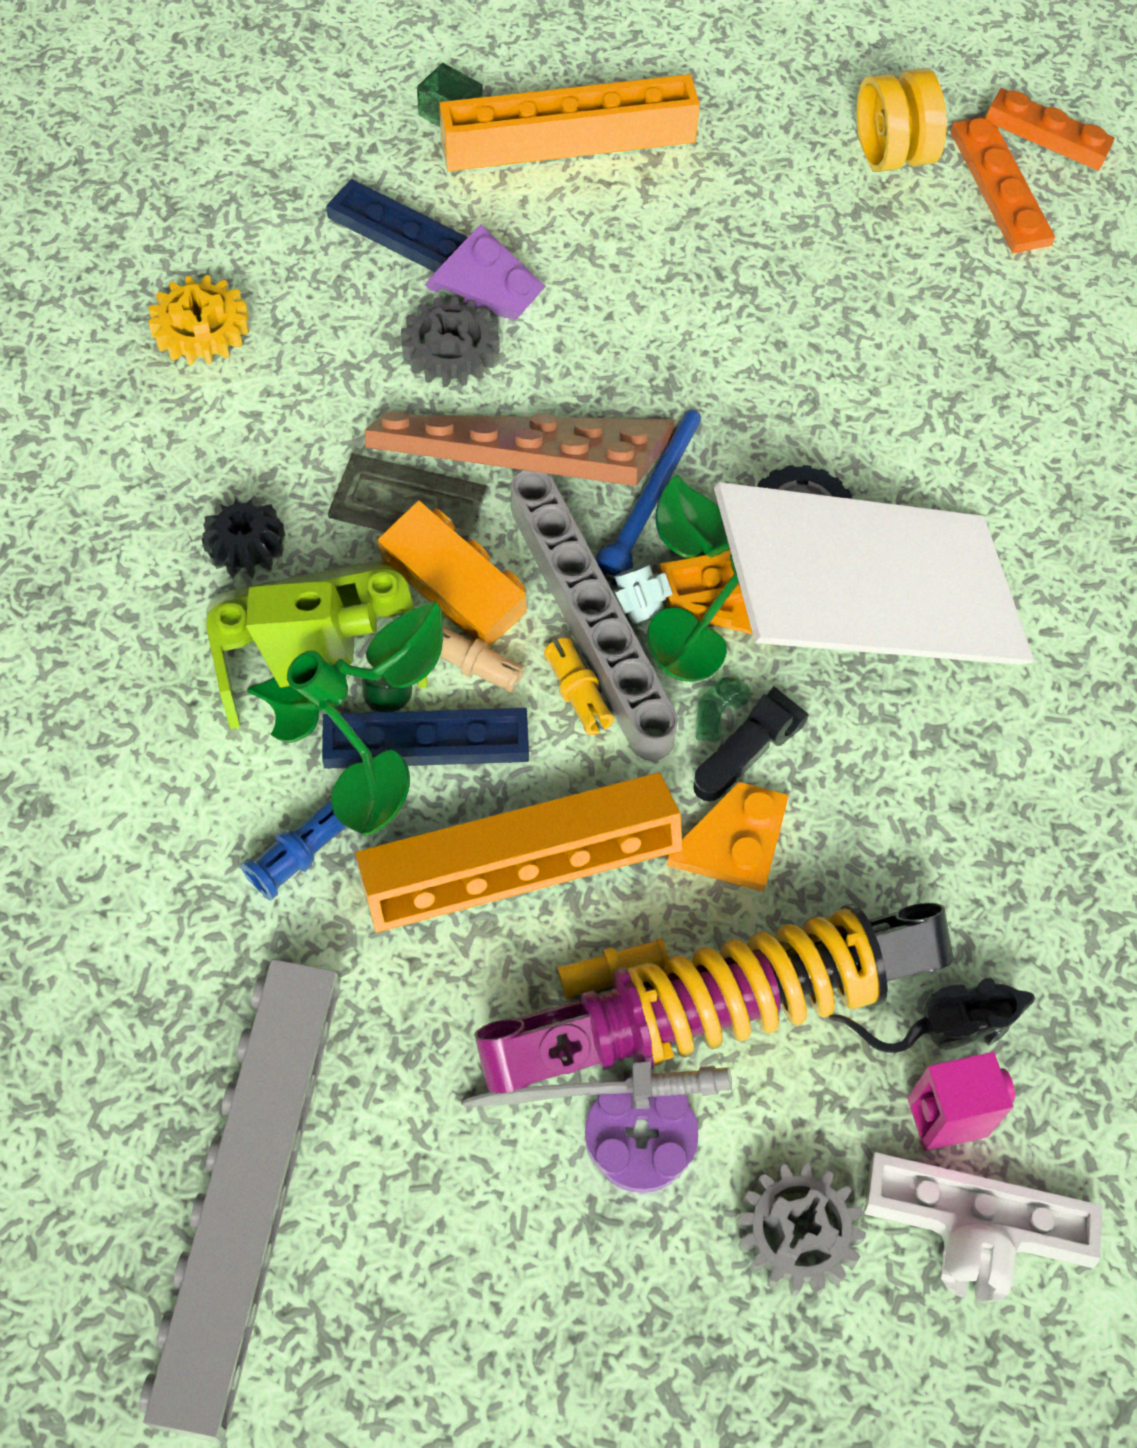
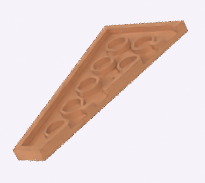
(564, 446)

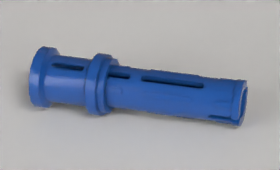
(292, 851)

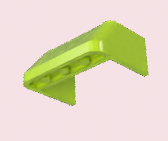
(356, 584)

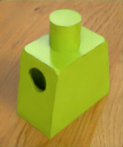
(302, 619)

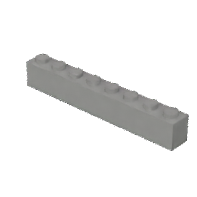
(243, 1205)

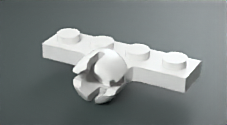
(983, 1222)

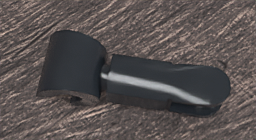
(773, 720)

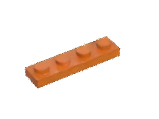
(1002, 185)

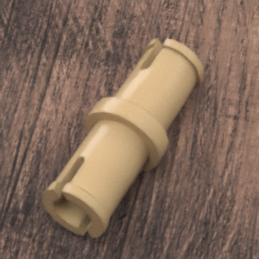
(480, 661)

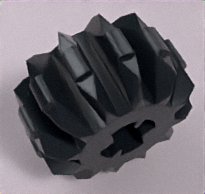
(243, 536)

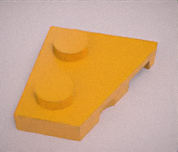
(735, 838)

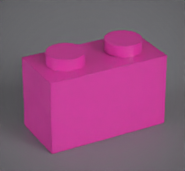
(961, 1100)

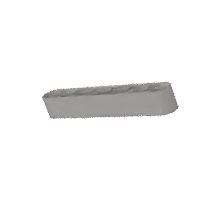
(593, 631)

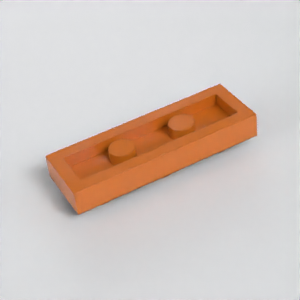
(1050, 128)

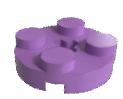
(638, 1168)

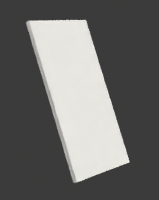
(870, 576)

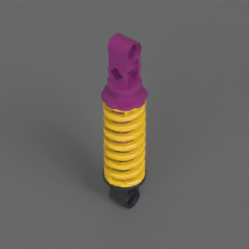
(719, 992)

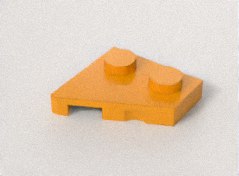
(698, 583)

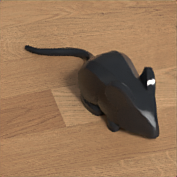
(958, 1016)

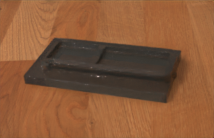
(381, 492)

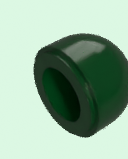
(384, 697)

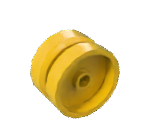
(901, 119)

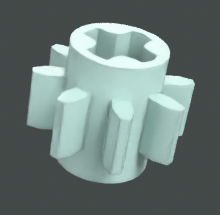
(641, 592)

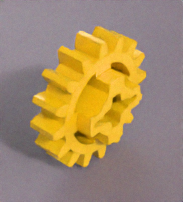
(221, 324)

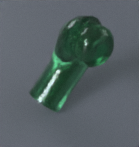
(723, 694)

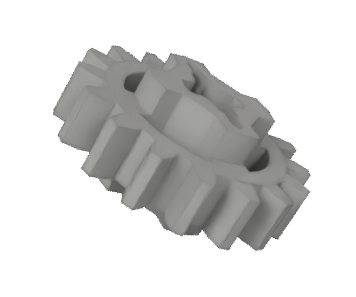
(821, 1238)

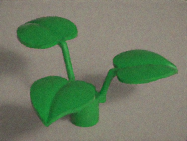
(675, 637)
(404, 653)

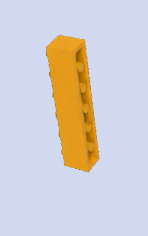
(569, 122)
(519, 851)

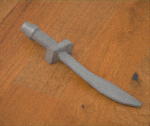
(641, 1085)

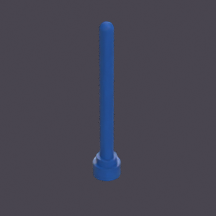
(617, 556)

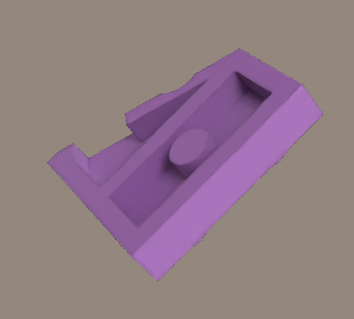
(489, 275)

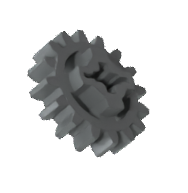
(449, 341)

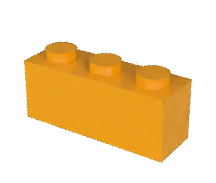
(453, 573)

